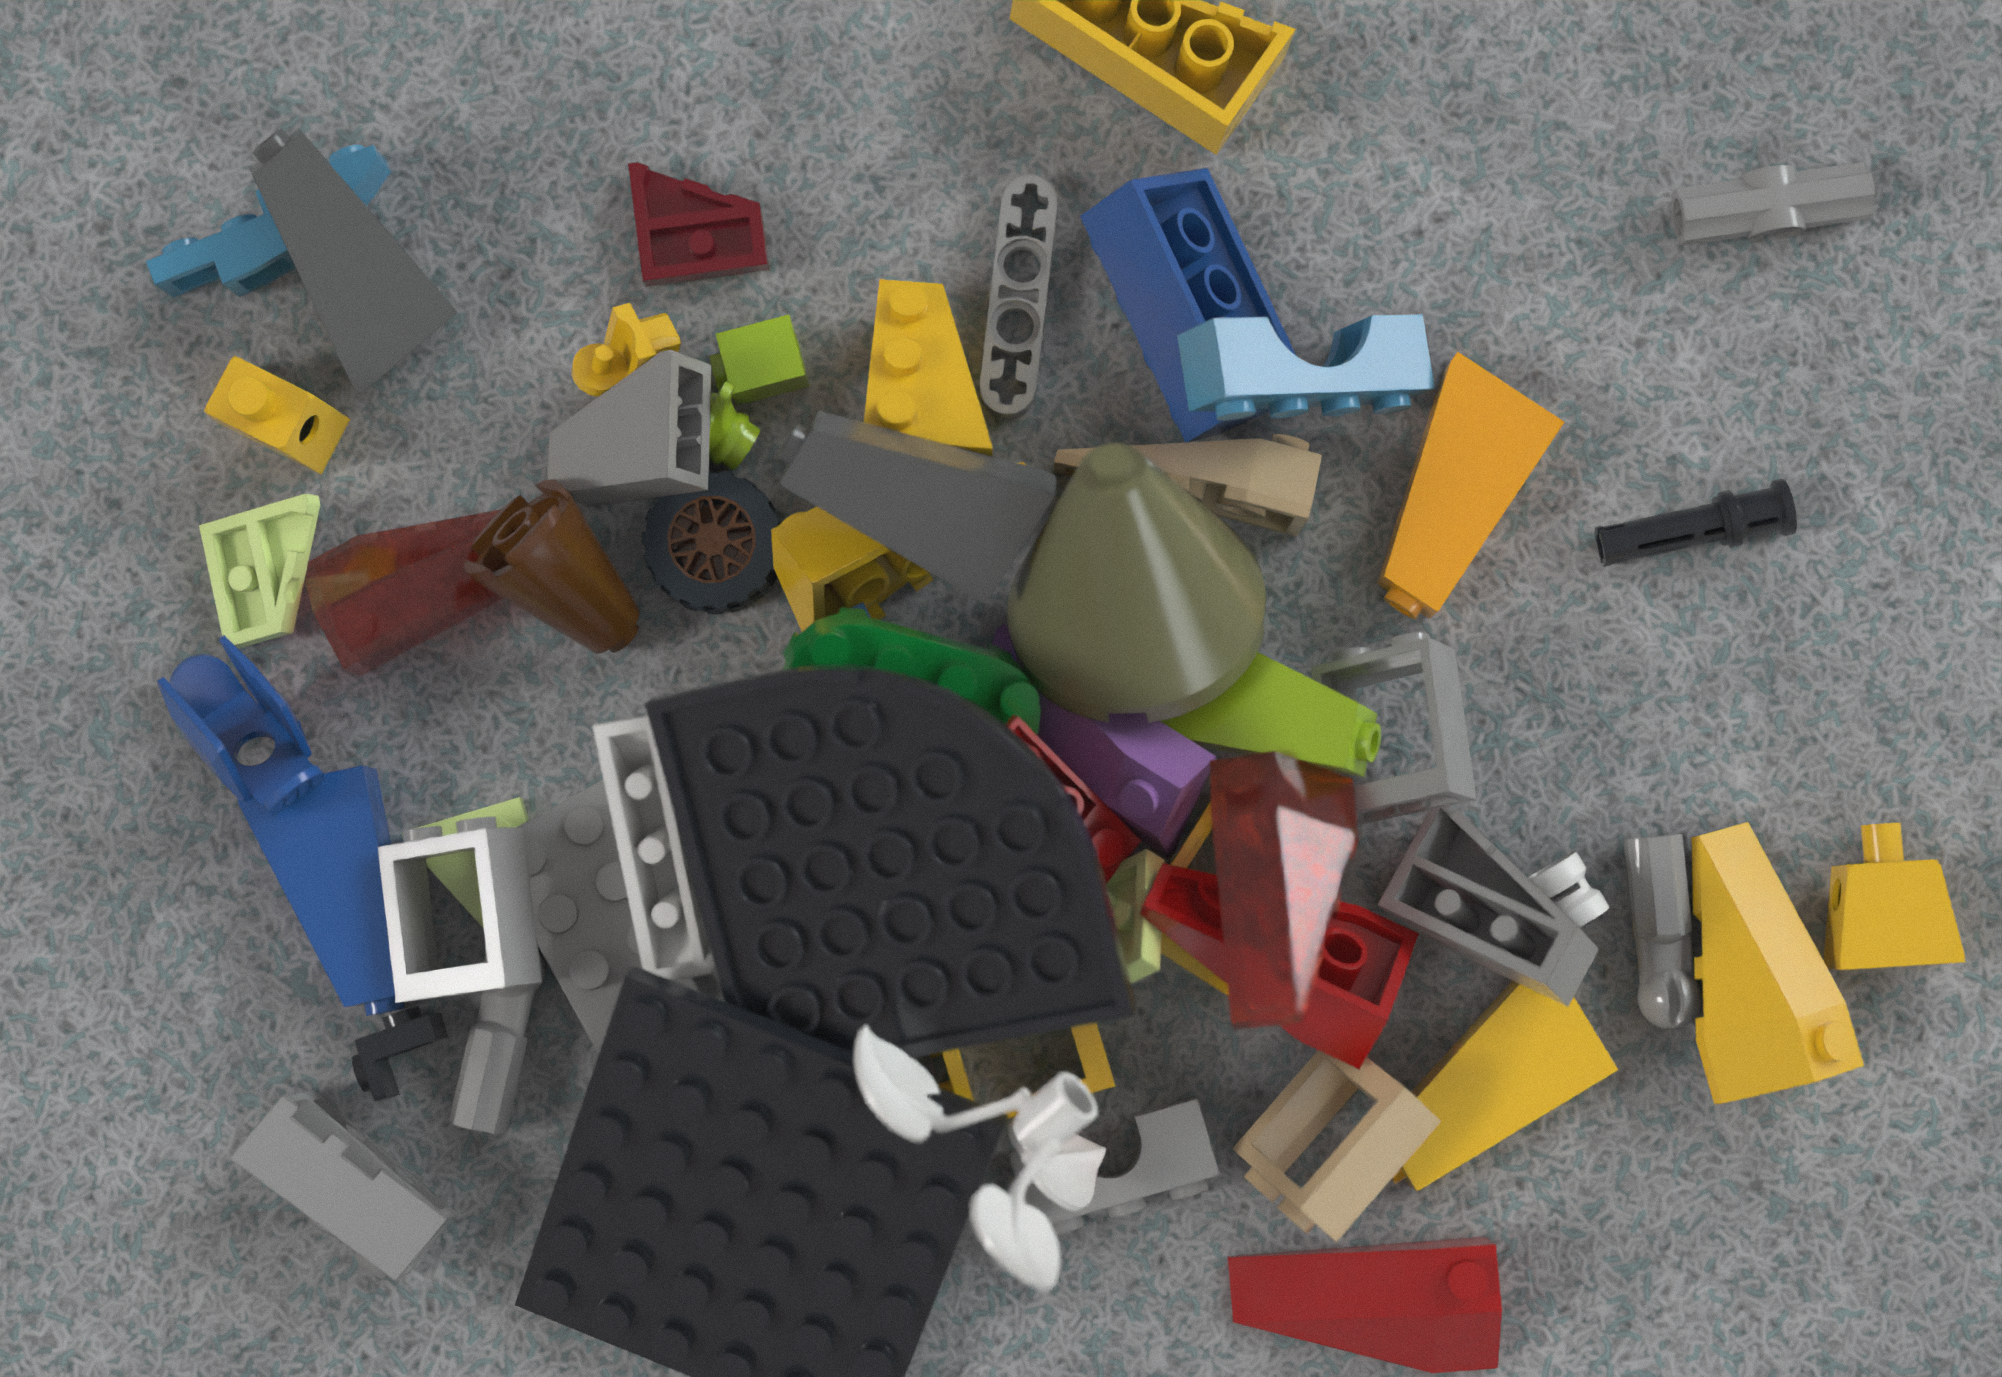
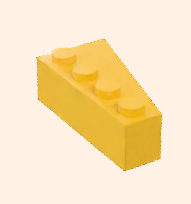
(1173, 57)

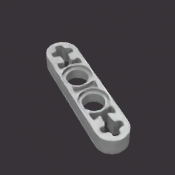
(1013, 296)

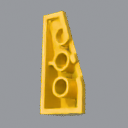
(836, 566)
(1766, 991)

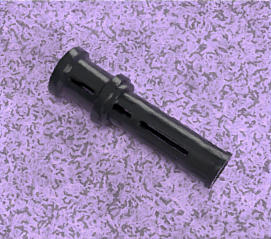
(1725, 520)

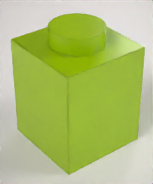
(760, 360)

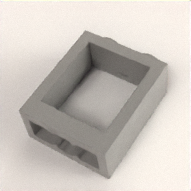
(1422, 790)
(504, 904)

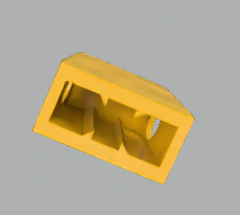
(274, 414)
(1889, 909)

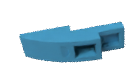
(249, 247)

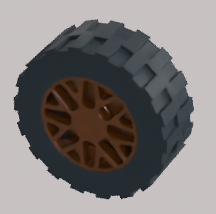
(712, 544)

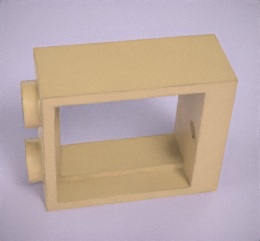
(1357, 1166)

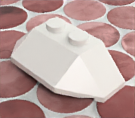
(651, 852)

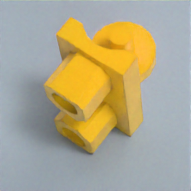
(626, 347)

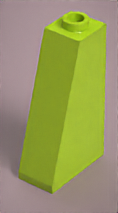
(1286, 714)

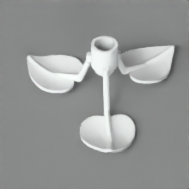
(1042, 1133)

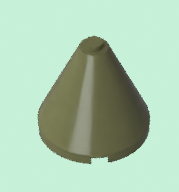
(1134, 595)

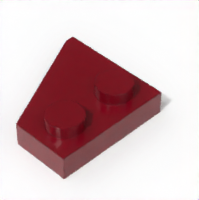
(693, 231)

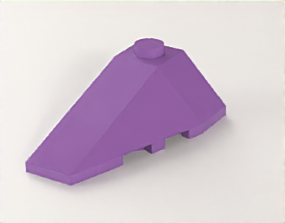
(1132, 765)

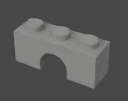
(1170, 1157)

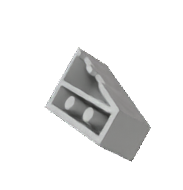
(1482, 907)

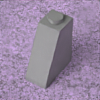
(638, 436)

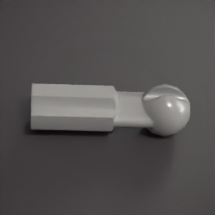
(1662, 930)
(494, 1058)

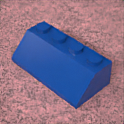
(1174, 268)

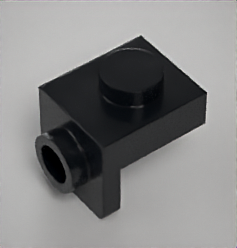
(402, 1033)

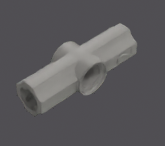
(1772, 202)

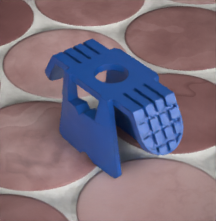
(221, 717)

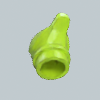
(729, 431)

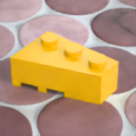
(920, 369)

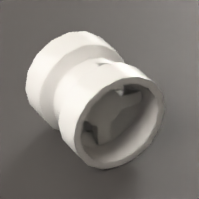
(1580, 903)

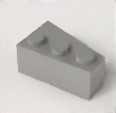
(345, 1183)

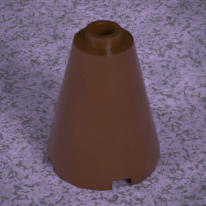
(556, 570)

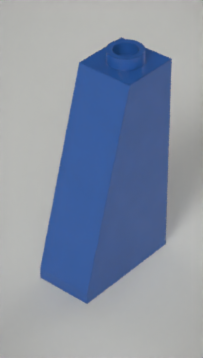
(331, 875)

